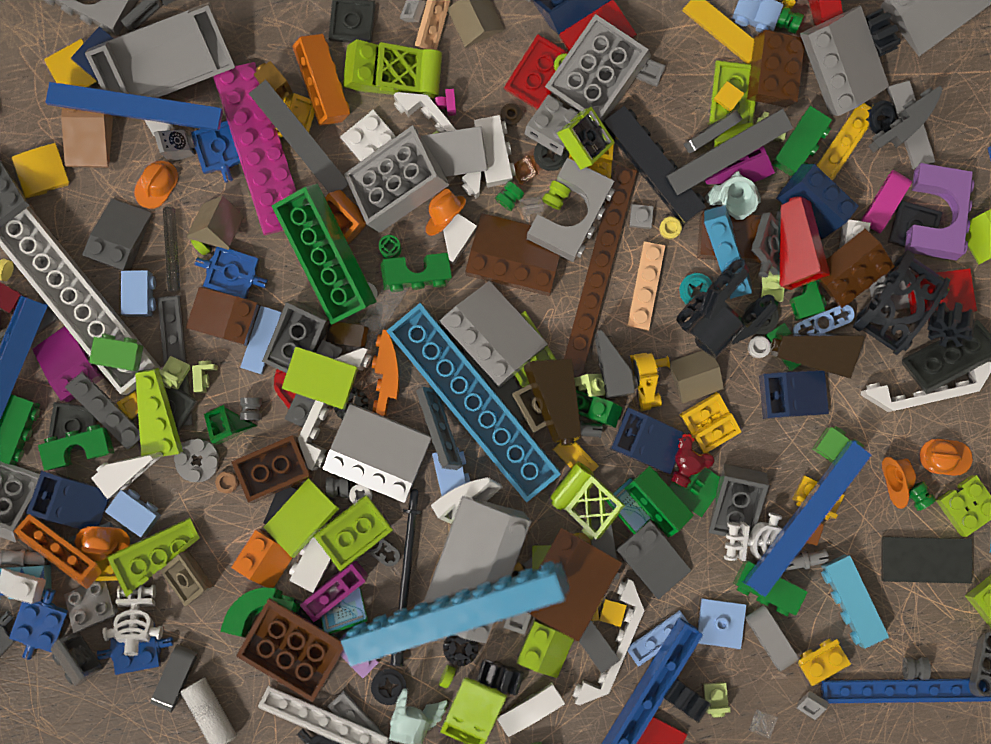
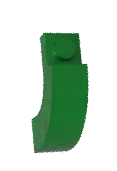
(247, 607)

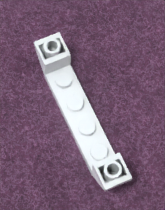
(412, 102)
(881, 396)
(312, 453)
(588, 691)

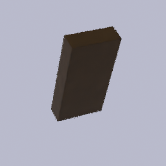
(347, 334)

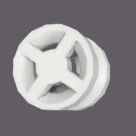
(360, 493)

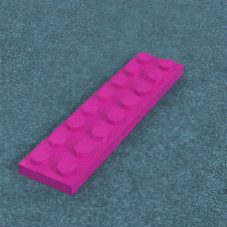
(256, 144)

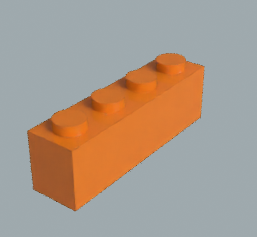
(321, 79)
(58, 551)

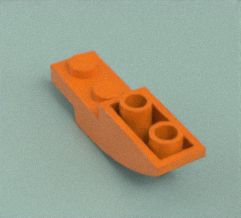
(387, 365)

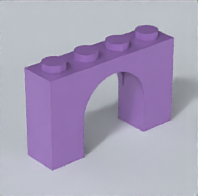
(955, 189)

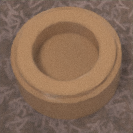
(227, 482)

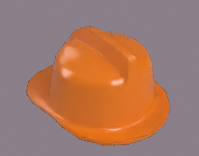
(156, 184)
(442, 210)
(946, 457)
(899, 479)
(101, 541)

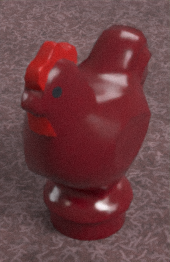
(689, 461)

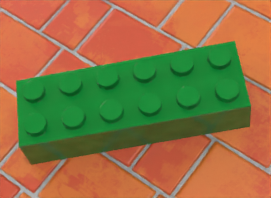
(324, 253)

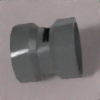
(251, 404)
(337, 487)
(916, 668)

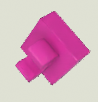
(447, 102)

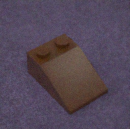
(223, 316)

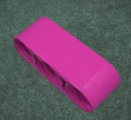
(886, 201)

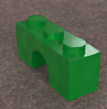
(398, 276)
(809, 302)
(56, 452)

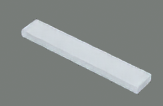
(317, 719)

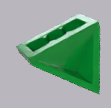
(225, 425)

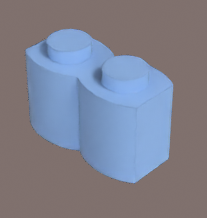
(758, 13)

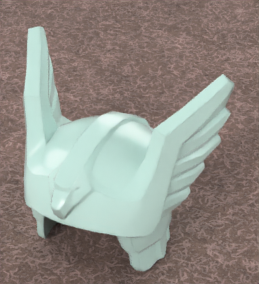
(737, 194)
(410, 724)

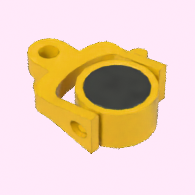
(645, 369)

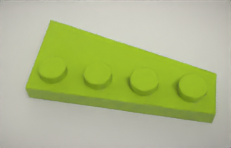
(155, 416)
(144, 558)

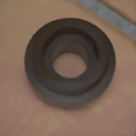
(511, 120)

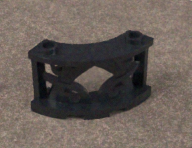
(899, 273)

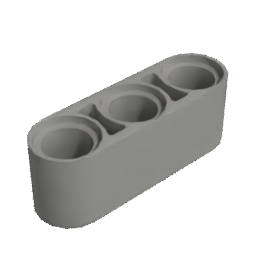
(771, 638)

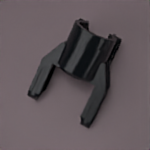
(715, 322)

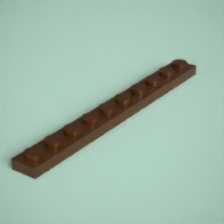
(599, 269)

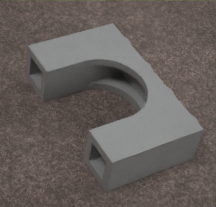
(105, 13)
(569, 240)

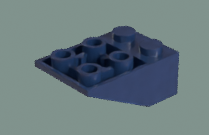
(793, 394)
(647, 440)
(67, 501)

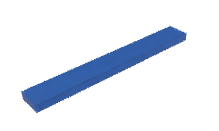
(134, 106)
(900, 690)

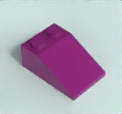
(63, 360)

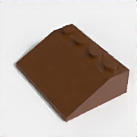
(508, 258)
(589, 578)
(291, 650)

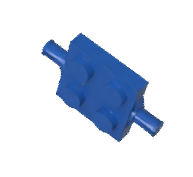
(216, 150)
(231, 272)
(38, 624)
(147, 656)

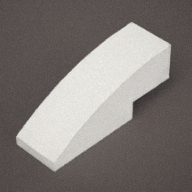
(479, 489)
(530, 710)

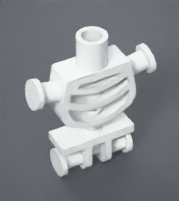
(761, 535)
(127, 630)

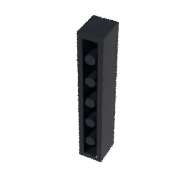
(652, 163)

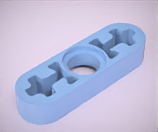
(835, 311)

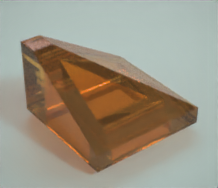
(525, 169)

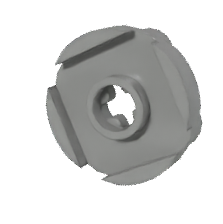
(209, 463)

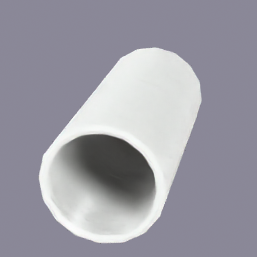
(212, 719)

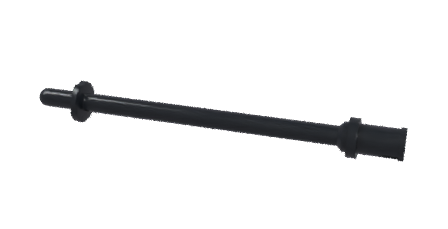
(397, 658)

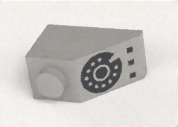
(174, 144)

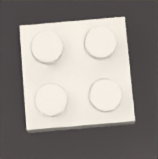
(367, 136)

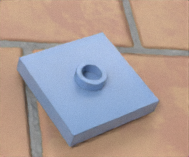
(721, 623)

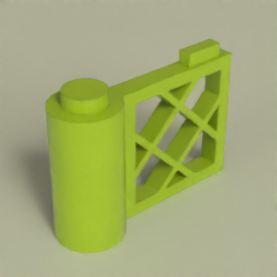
(426, 73)
(574, 488)

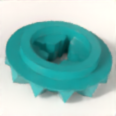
(693, 280)

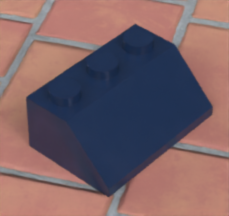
(565, 13)
(829, 202)

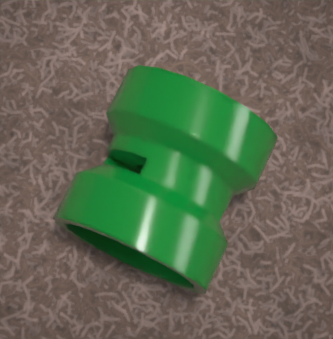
(785, 17)
(509, 196)
(393, 248)
(920, 496)

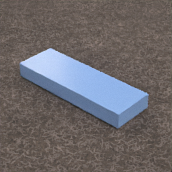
(260, 339)
(650, 643)

